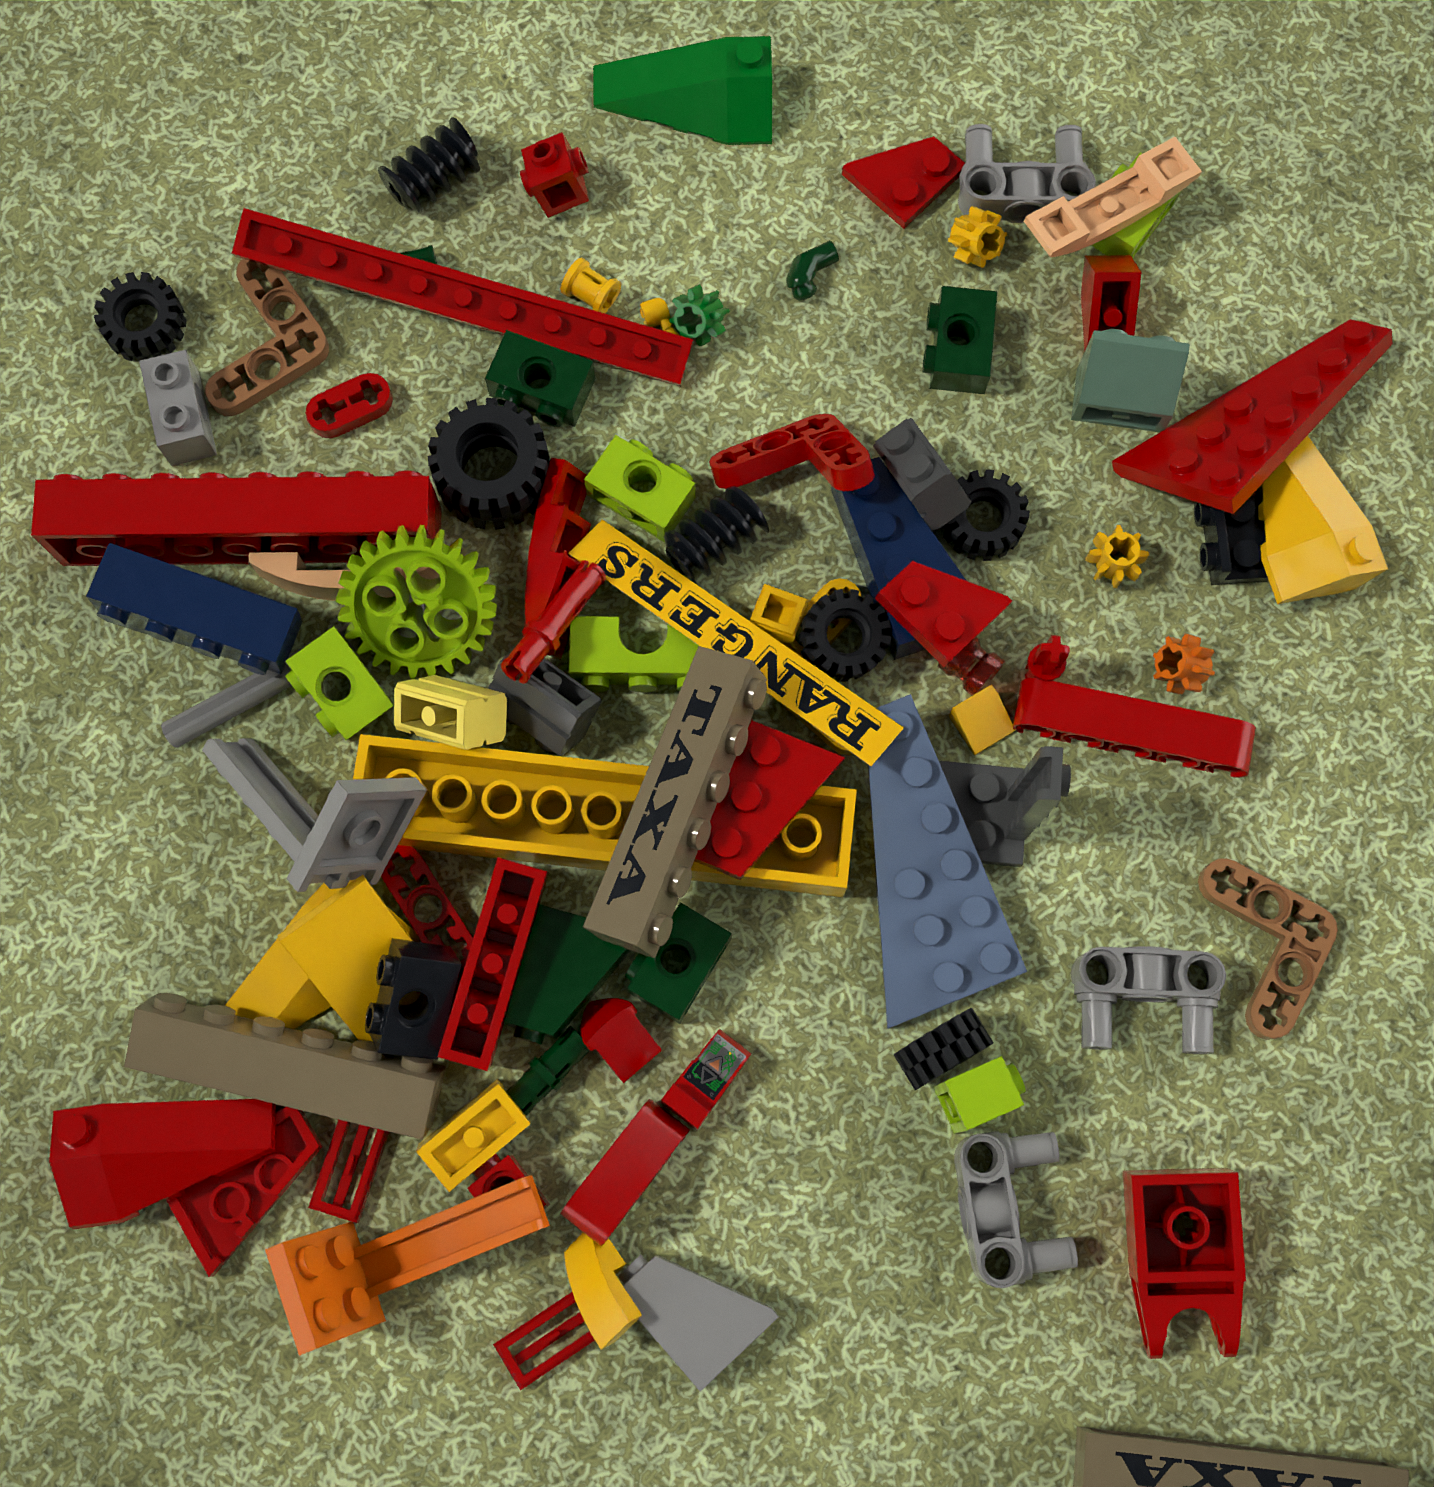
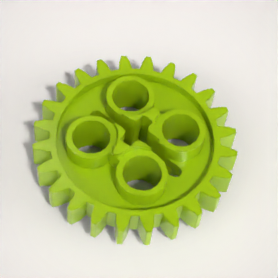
(378, 617)

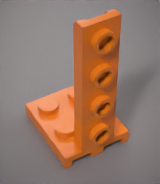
(334, 1282)

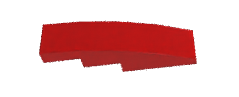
(553, 536)

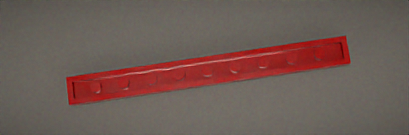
(461, 296)

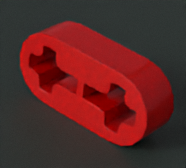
(346, 396)

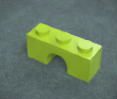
(602, 659)

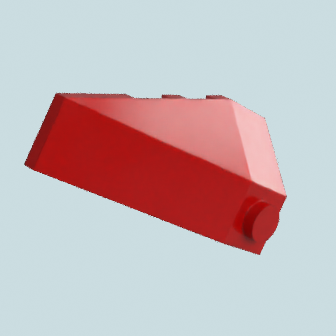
(134, 1154)

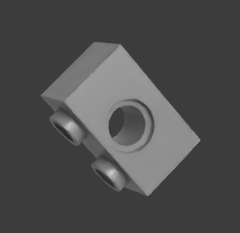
(178, 408)

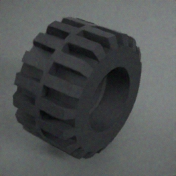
(483, 428)

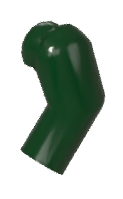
(805, 267)

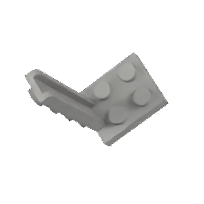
(350, 835)

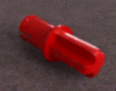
(1047, 660)

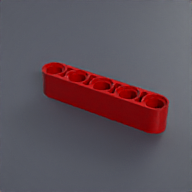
(1135, 725)

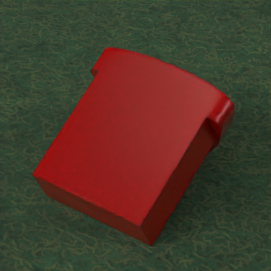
(617, 1036)

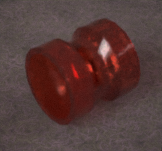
(986, 668)

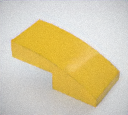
(598, 1291)

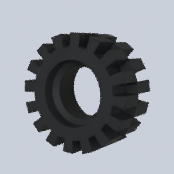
(129, 295)
(1010, 505)
(868, 619)
(943, 1048)

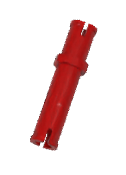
(543, 634)

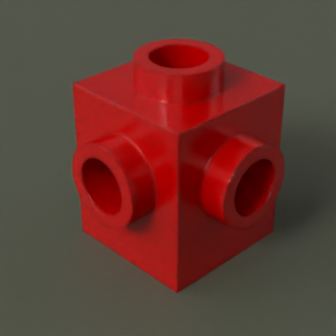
(551, 165)

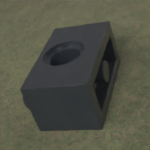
(420, 1026)

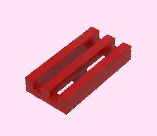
(336, 1208)
(513, 1362)

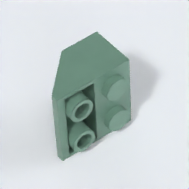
(1129, 380)

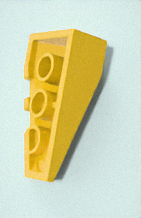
(1314, 531)
(280, 986)

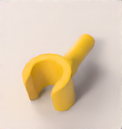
(657, 313)

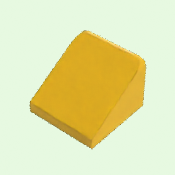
(779, 613)
(982, 720)

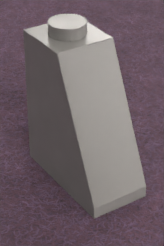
(694, 1316)

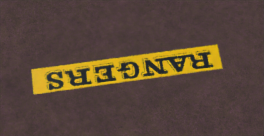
(718, 627)

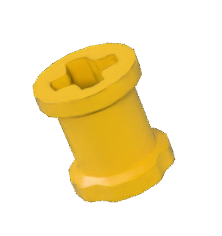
(590, 286)

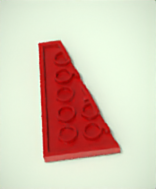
(1245, 434)

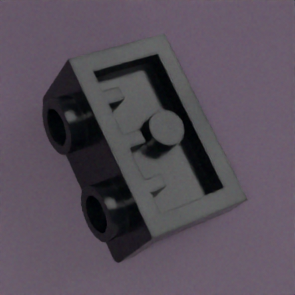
(1232, 543)

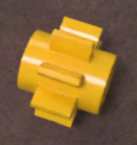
(977, 236)
(1109, 567)

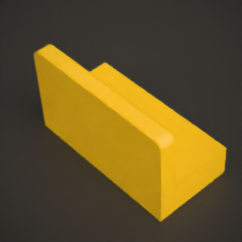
(472, 1135)

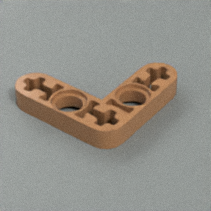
(287, 336)
(1291, 942)

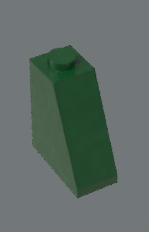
(558, 974)

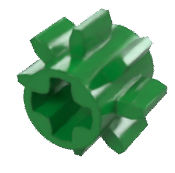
(696, 304)

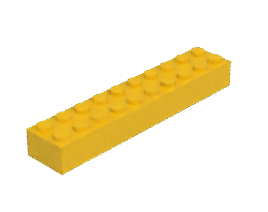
(576, 810)

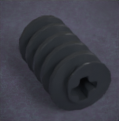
(430, 165)
(714, 532)

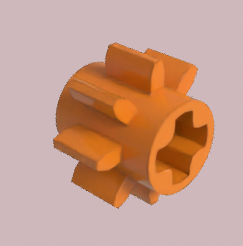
(1183, 664)

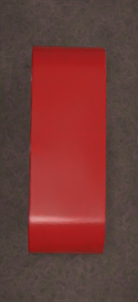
(624, 1172)

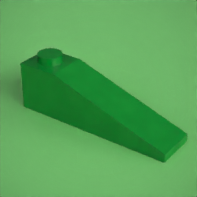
(698, 88)

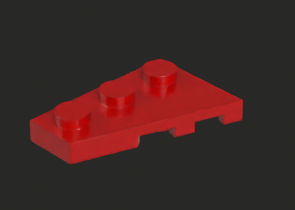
(764, 794)
(226, 1209)

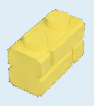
(450, 711)

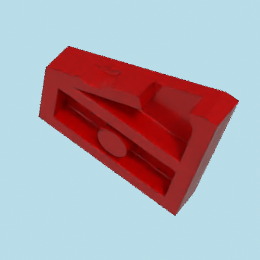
(905, 177)

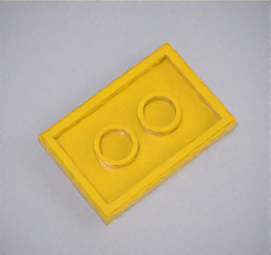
(342, 947)

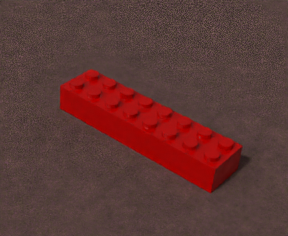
(228, 518)

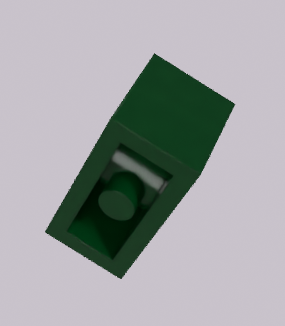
(969, 316)
(525, 360)
(671, 992)

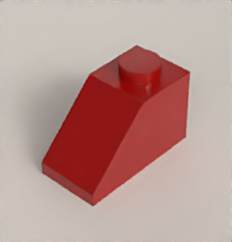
(1109, 294)

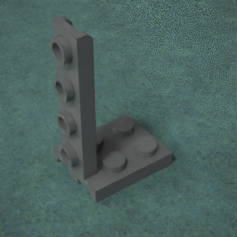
(1007, 802)

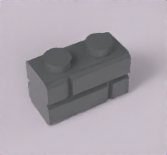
(922, 474)
(548, 706)

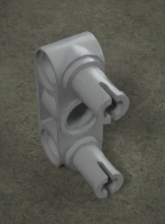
(1022, 186)
(1148, 976)
(991, 1208)

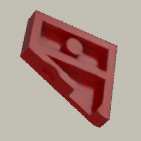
(940, 609)

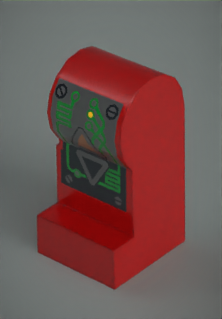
(706, 1079)

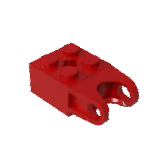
(1187, 1271)

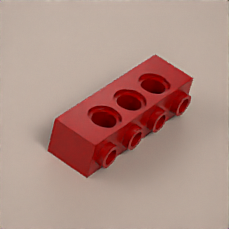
(493, 964)

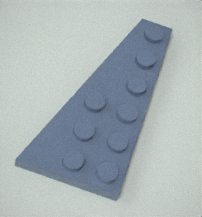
(933, 895)

